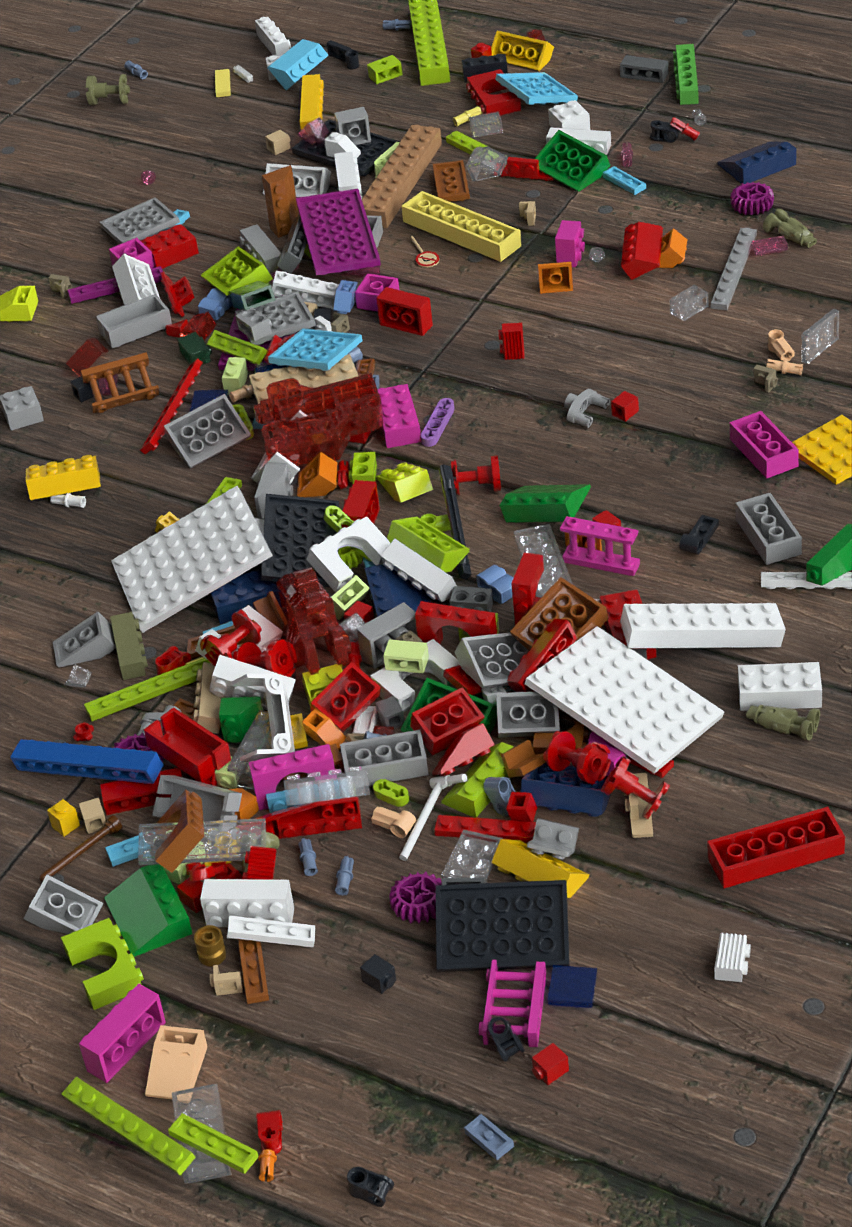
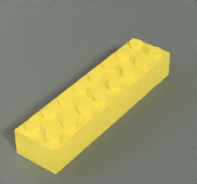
(461, 226)

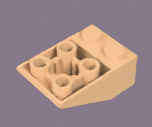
(175, 1061)

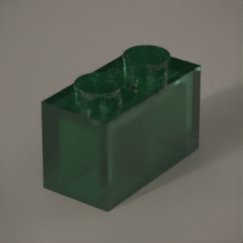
(194, 347)

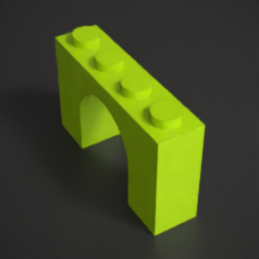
(99, 940)

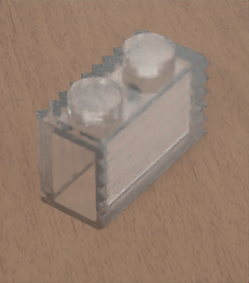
(485, 124)

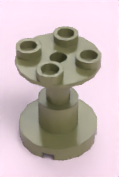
(99, 90)

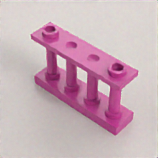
(597, 559)
(532, 1012)

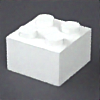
(569, 116)

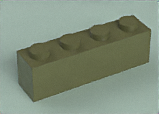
(127, 645)

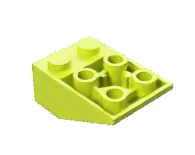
(18, 304)
(405, 481)
(318, 682)

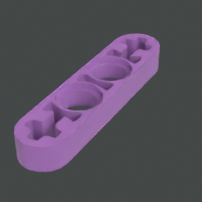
(434, 421)

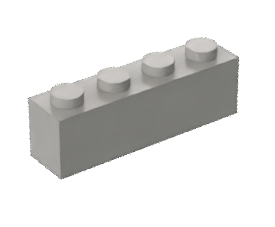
(260, 247)

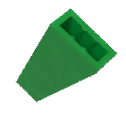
(832, 559)

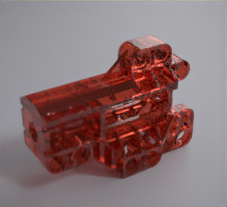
(353, 411)
(310, 616)

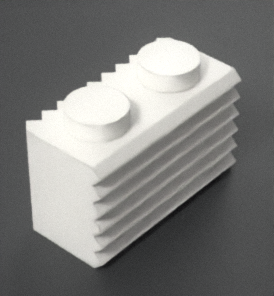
(731, 956)

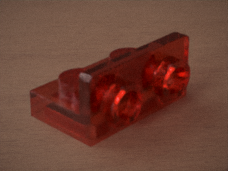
(201, 324)

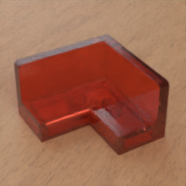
(86, 355)

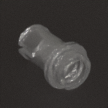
(700, 118)

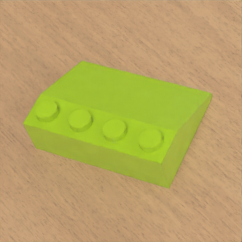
(235, 271)

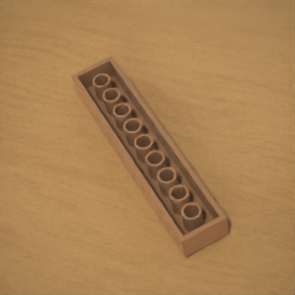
(401, 172)

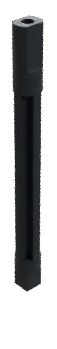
(457, 534)

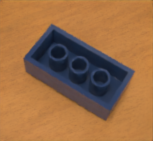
(241, 593)

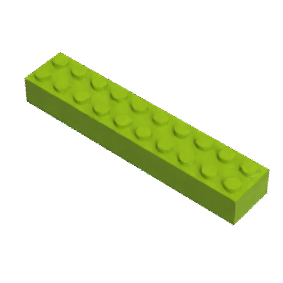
(429, 42)

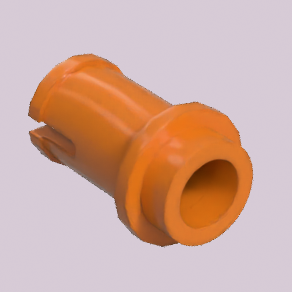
(267, 1159)

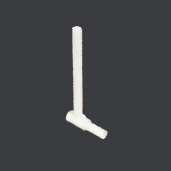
(437, 785)

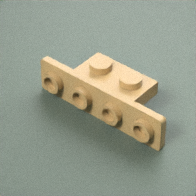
(640, 826)

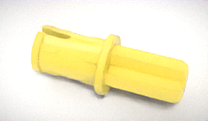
(462, 118)

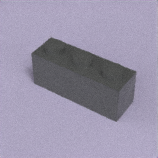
(644, 69)

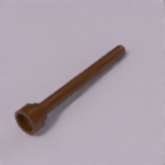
(112, 825)

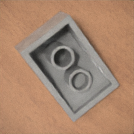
(274, 480)
(85, 642)
(62, 907)

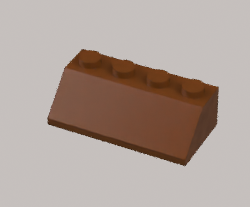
(280, 200)

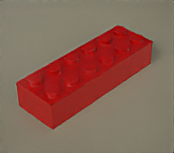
(776, 847)

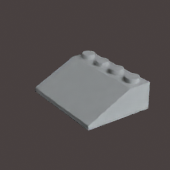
(206, 431)
(490, 658)

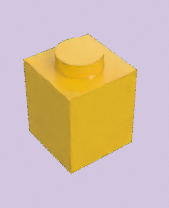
(63, 817)

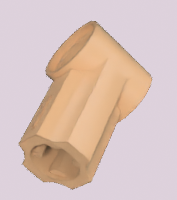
(778, 345)
(398, 823)

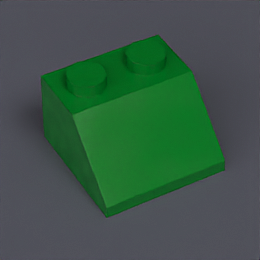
(237, 715)

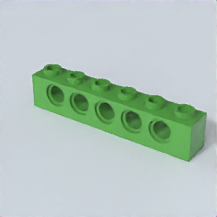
(685, 74)

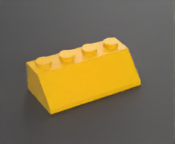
(522, 50)
(528, 866)

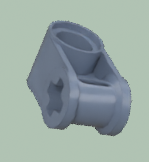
(499, 792)

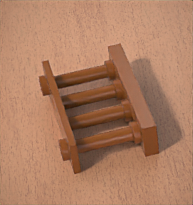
(110, 369)

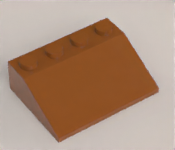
(560, 602)

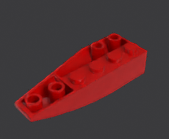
(315, 818)

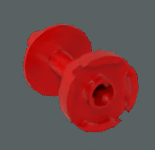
(483, 475)
(228, 643)
(277, 658)
(590, 761)
(628, 783)

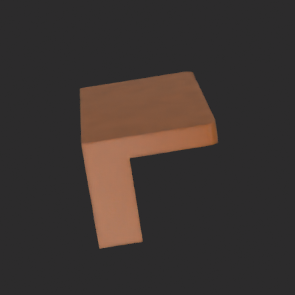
(271, 610)
(521, 759)

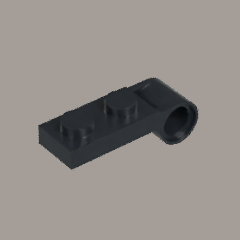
(344, 54)
(699, 535)

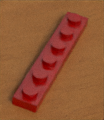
(507, 829)

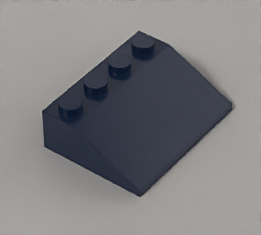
(760, 161)
(390, 590)
(565, 790)

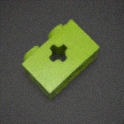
(384, 69)

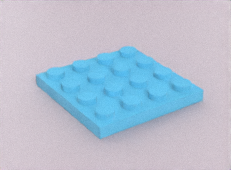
(536, 88)
(315, 349)

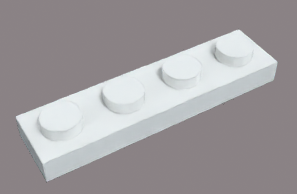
(271, 931)

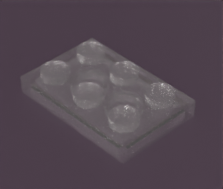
(820, 336)
(471, 856)

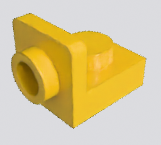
(165, 521)

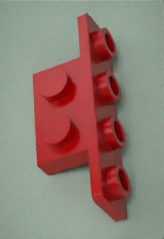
(524, 168)
(179, 293)

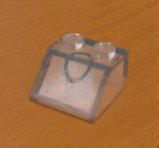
(485, 163)

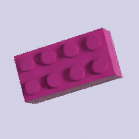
(399, 417)
(764, 444)
(122, 1033)

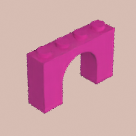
(269, 771)

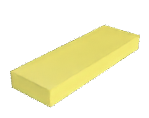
(222, 83)

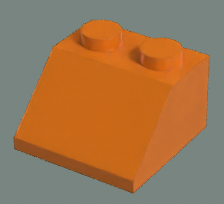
(672, 249)
(555, 277)
(317, 477)

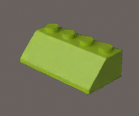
(428, 542)
(470, 795)

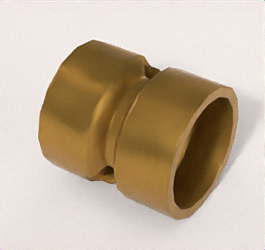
(210, 945)

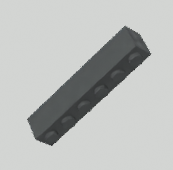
(293, 247)

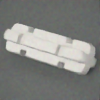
(243, 73)

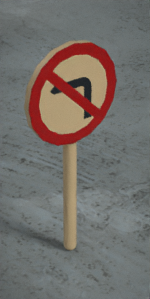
(427, 258)

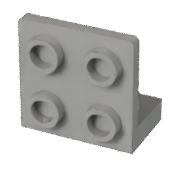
(554, 838)

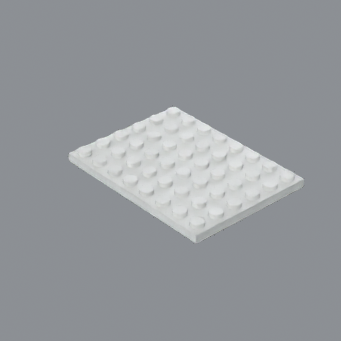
(191, 558)
(625, 699)

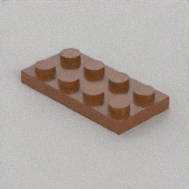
(451, 181)

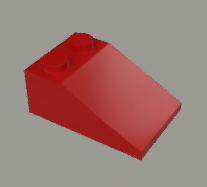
(445, 720)

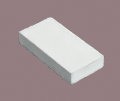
(366, 721)

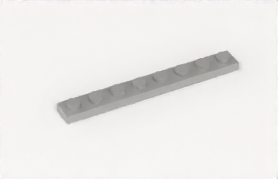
(733, 269)

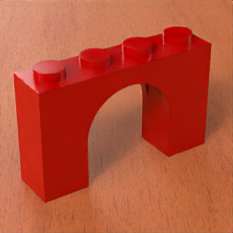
(480, 88)
(525, 584)
(432, 617)

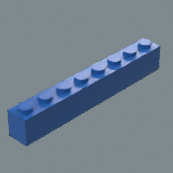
(87, 761)

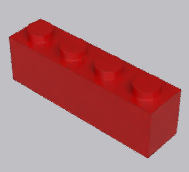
(127, 796)

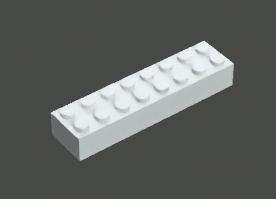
(702, 625)

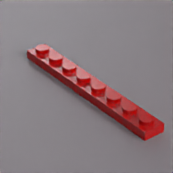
(170, 409)

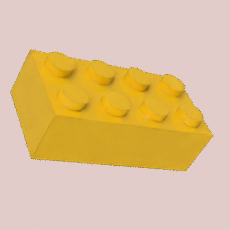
(62, 477)

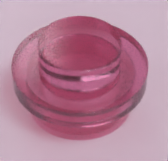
(148, 177)

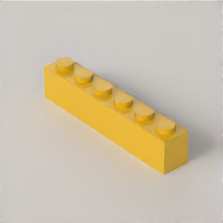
(311, 99)

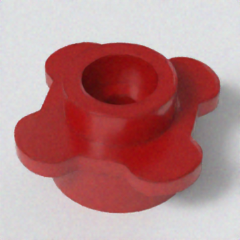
(83, 732)

